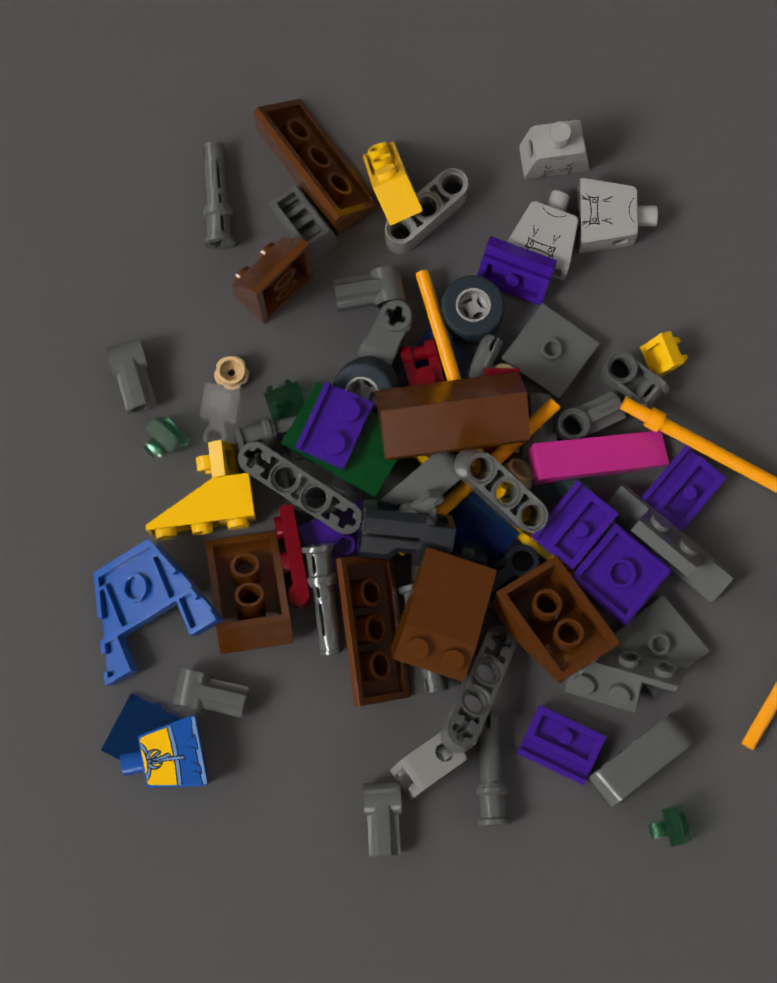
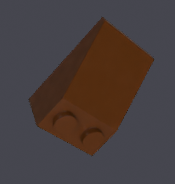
(274, 278)
(249, 592)
(444, 614)
(554, 620)

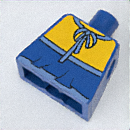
(169, 756)

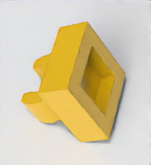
(663, 354)
(220, 461)

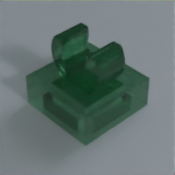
(284, 401)
(165, 437)
(673, 826)

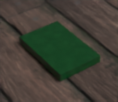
(367, 463)

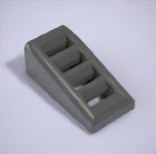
(320, 237)

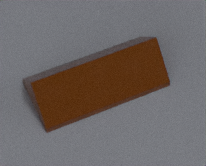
(315, 163)
(453, 415)
(370, 626)

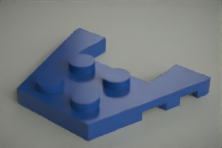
(138, 590)

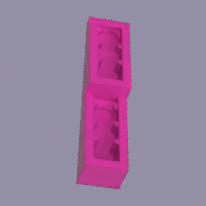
(596, 456)

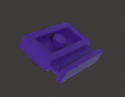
(517, 270)
(334, 426)
(683, 488)
(575, 525)
(561, 745)

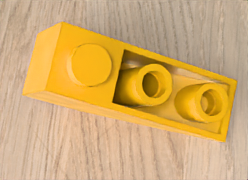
(391, 182)
(214, 504)

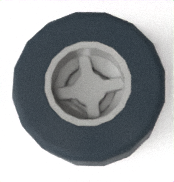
(476, 297)
(370, 371)

